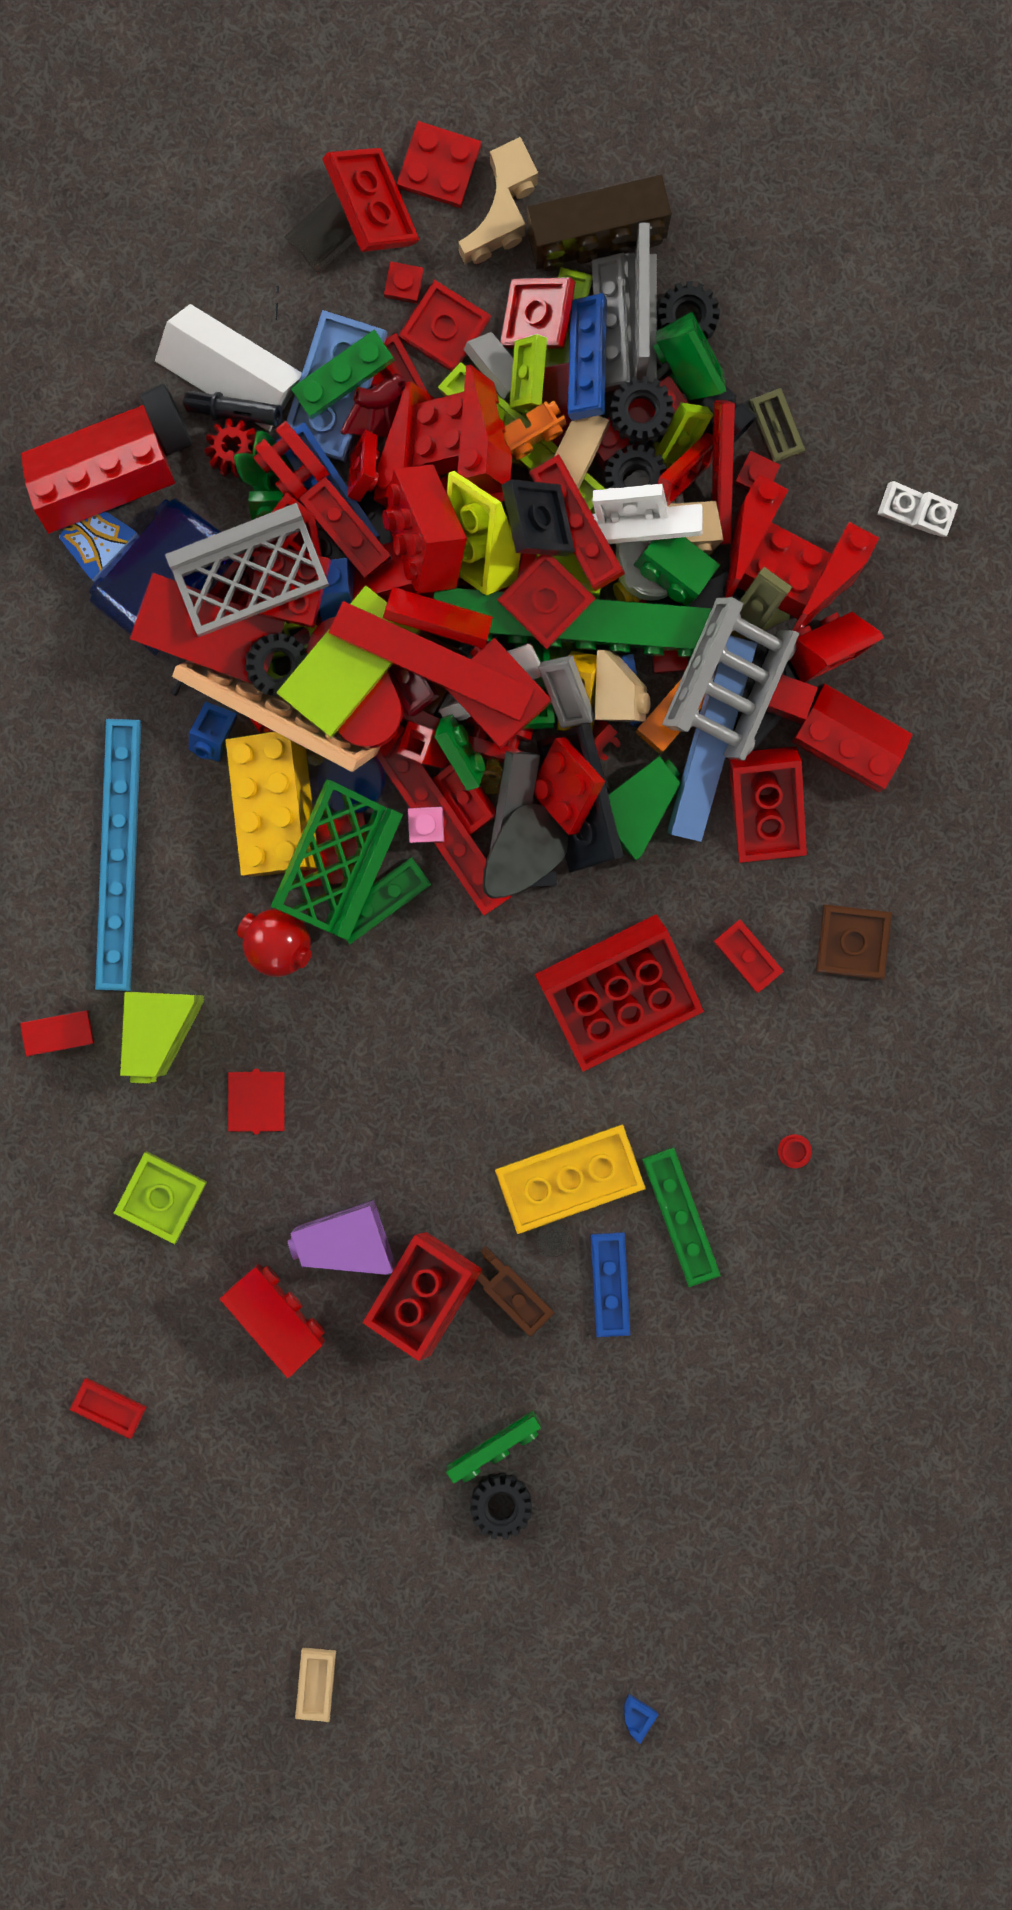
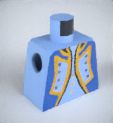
(98, 543)

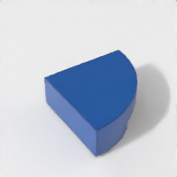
(638, 1717)

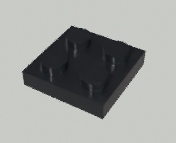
(538, 518)

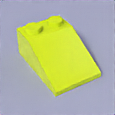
(489, 552)

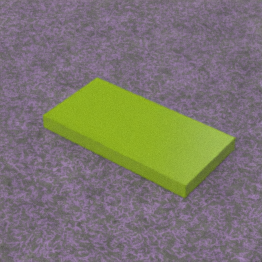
(337, 674)

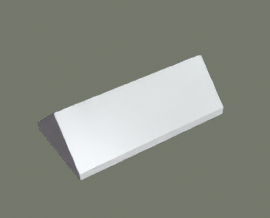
(223, 360)

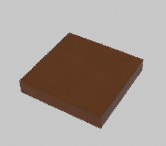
(853, 942)

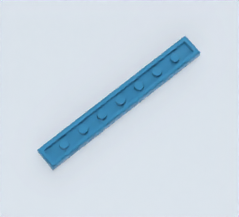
(118, 854)

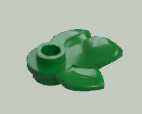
(250, 470)

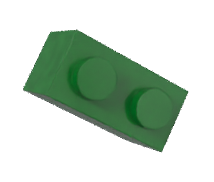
(677, 567)

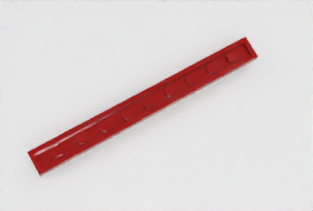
(421, 792)

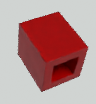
(792, 699)

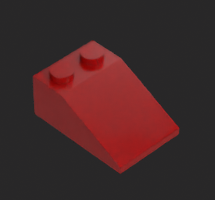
(768, 804)

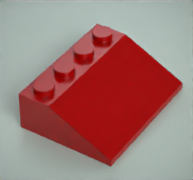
(95, 469)
(619, 992)

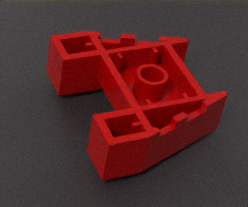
(449, 432)
(810, 571)

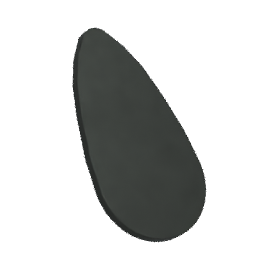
(524, 851)

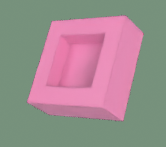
(426, 825)

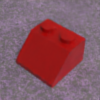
(832, 644)

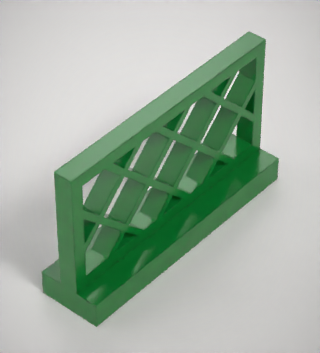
(363, 865)

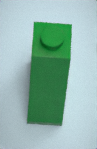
(642, 803)

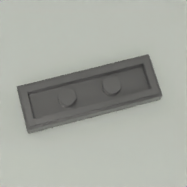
(516, 786)

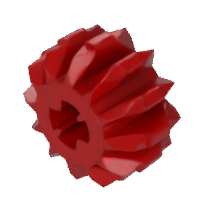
(218, 445)

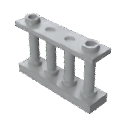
(698, 678)

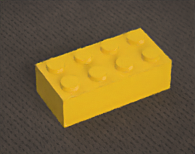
(269, 801)

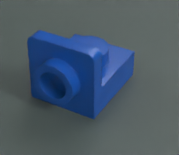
(210, 731)

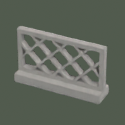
(643, 305)
(236, 542)

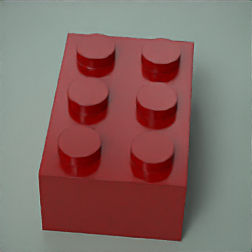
(424, 529)
(422, 1296)

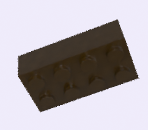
(597, 222)

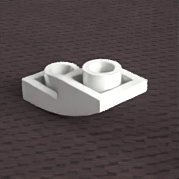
(918, 510)

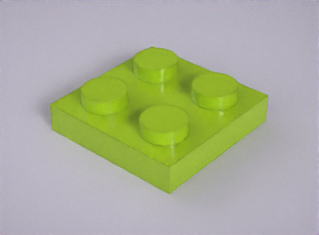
(160, 1197)

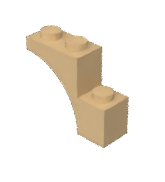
(503, 225)

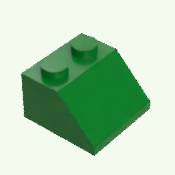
(690, 358)

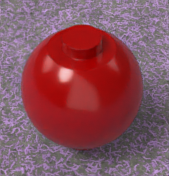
(275, 942)

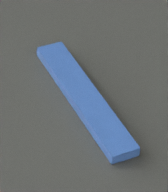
(707, 752)

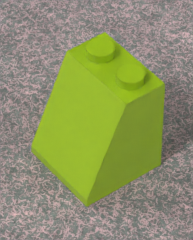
(154, 1032)

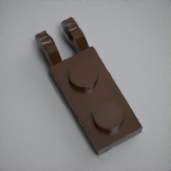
(515, 1295)

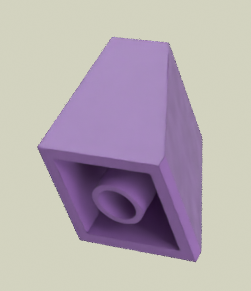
(344, 1242)

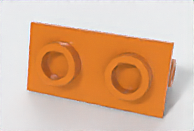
(543, 426)

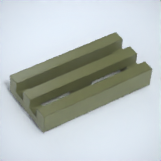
(765, 433)

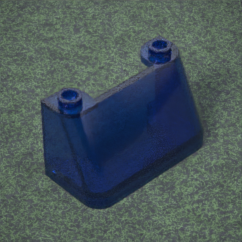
(124, 587)

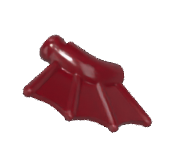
(375, 407)

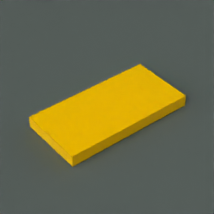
(570, 1179)

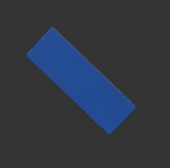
(610, 1284)

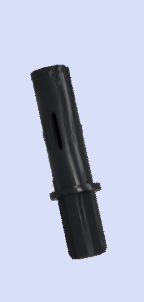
(232, 408)

